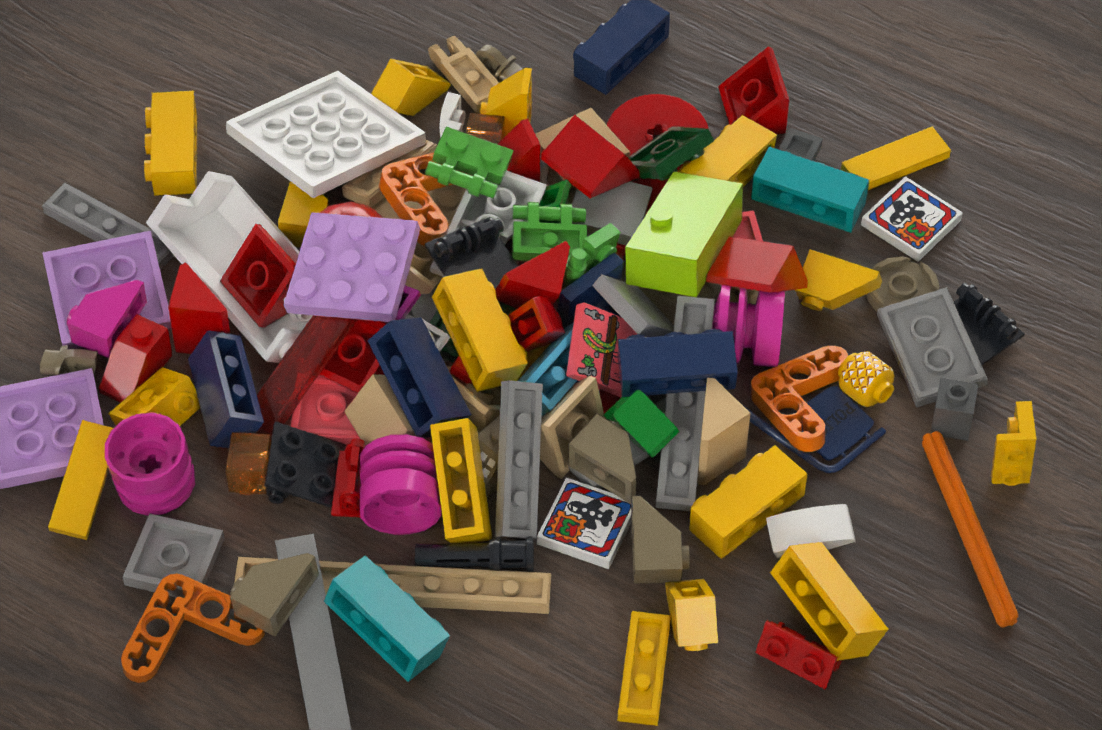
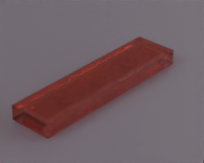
(300, 368)

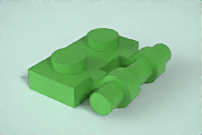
(472, 156)
(535, 238)
(593, 251)

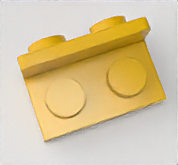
(164, 394)
(1015, 449)

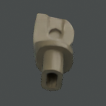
(497, 64)
(67, 360)

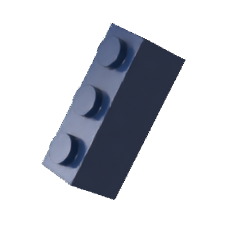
(621, 44)
(676, 362)
(418, 375)
(224, 387)

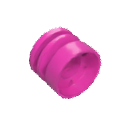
(753, 325)
(150, 463)
(399, 485)

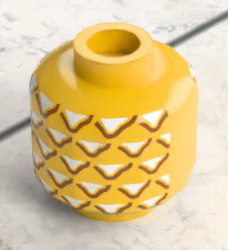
(866, 378)

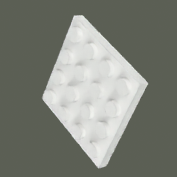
(325, 133)

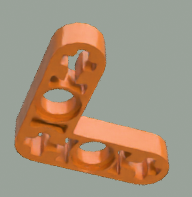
(414, 189)
(822, 369)
(186, 609)

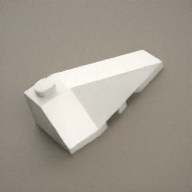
(512, 191)

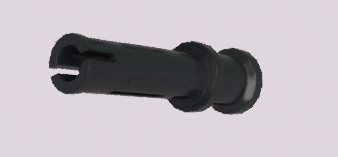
(496, 554)

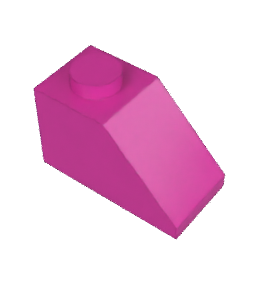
(105, 315)

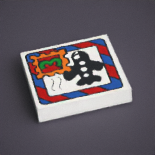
(911, 219)
(586, 523)

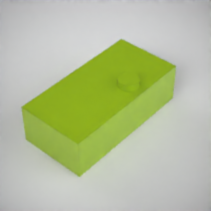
(683, 234)

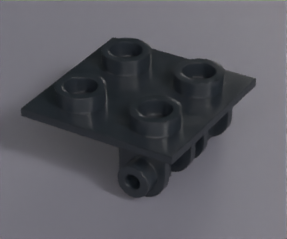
(473, 249)
(985, 323)
(301, 466)

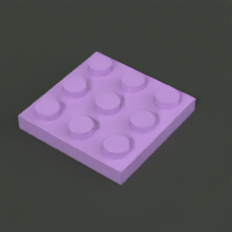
(102, 265)
(352, 267)
(42, 425)

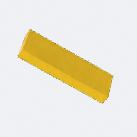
(899, 158)
(82, 482)
(644, 668)

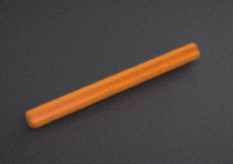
(970, 530)

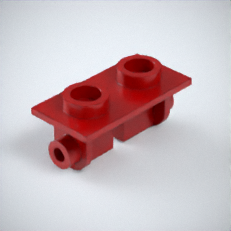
(348, 483)
(796, 654)

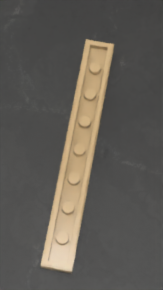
(451, 586)

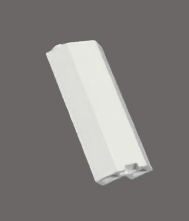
(207, 236)

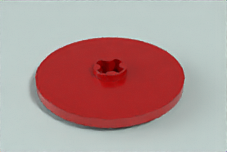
(651, 115)

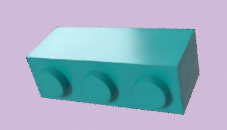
(810, 189)
(386, 618)

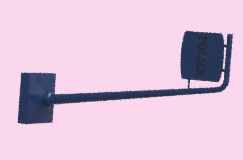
(842, 417)

